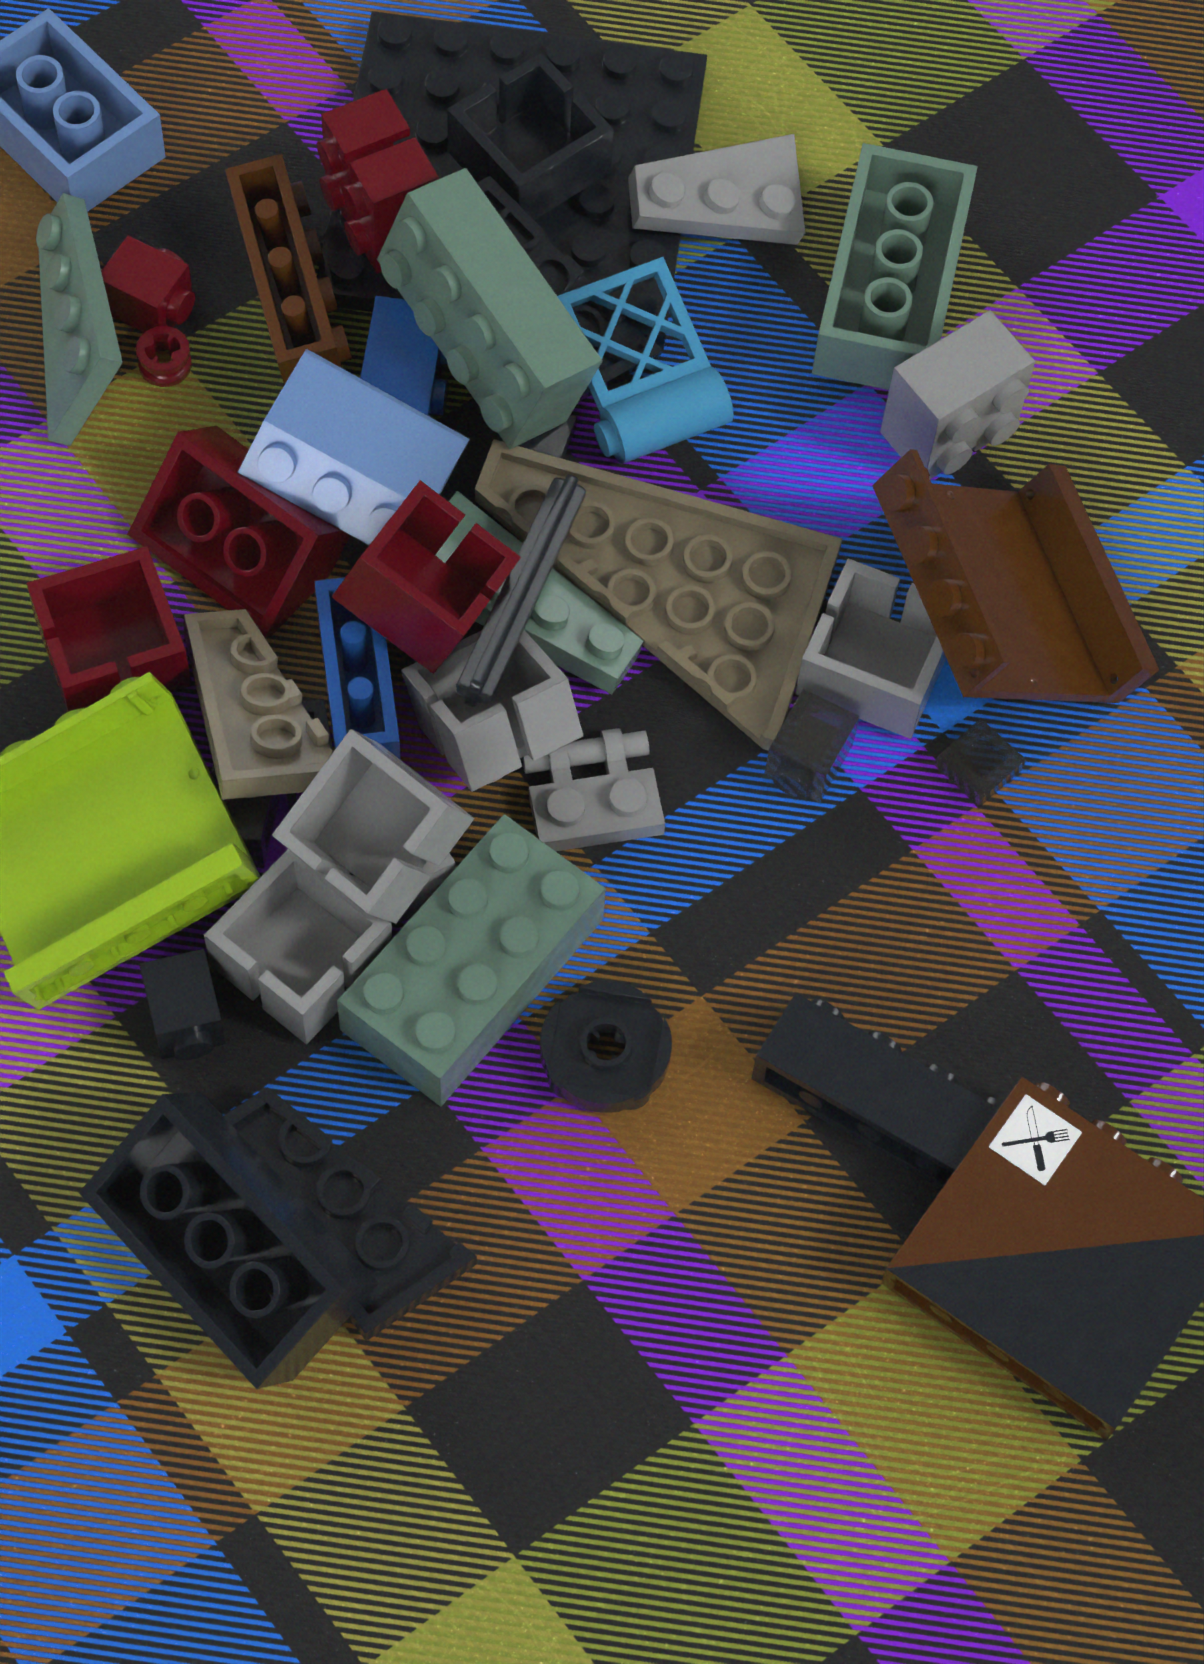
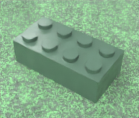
(893, 264)
(487, 308)
(471, 959)

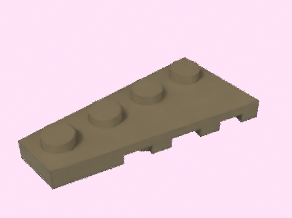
(250, 712)

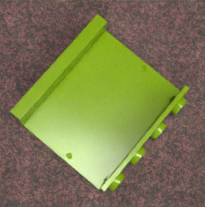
(109, 840)

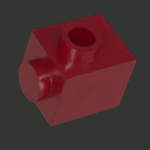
(147, 286)

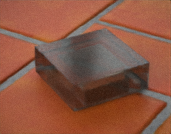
(980, 762)

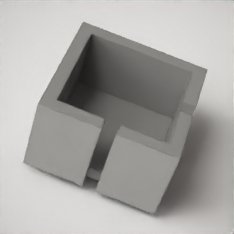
(958, 395)
(872, 661)
(527, 716)
(372, 820)
(295, 944)

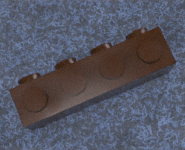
(284, 263)

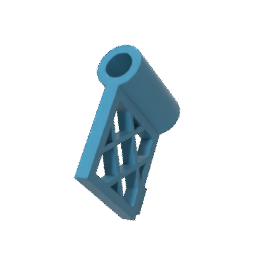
(664, 405)

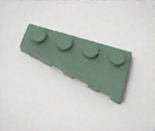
(76, 319)
(565, 620)

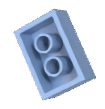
(72, 114)

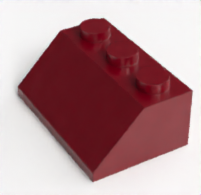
(233, 533)

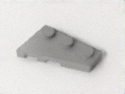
(723, 193)

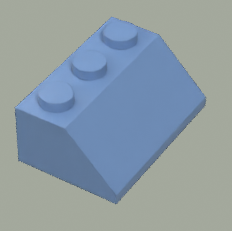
(347, 448)

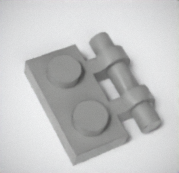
(599, 807)

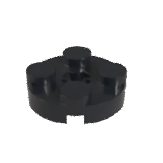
(598, 1083)

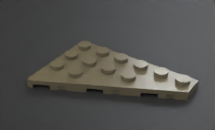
(701, 582)

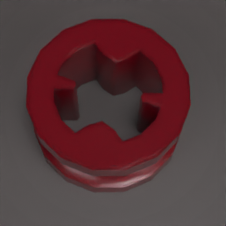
(163, 339)

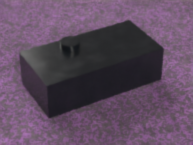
(228, 1238)

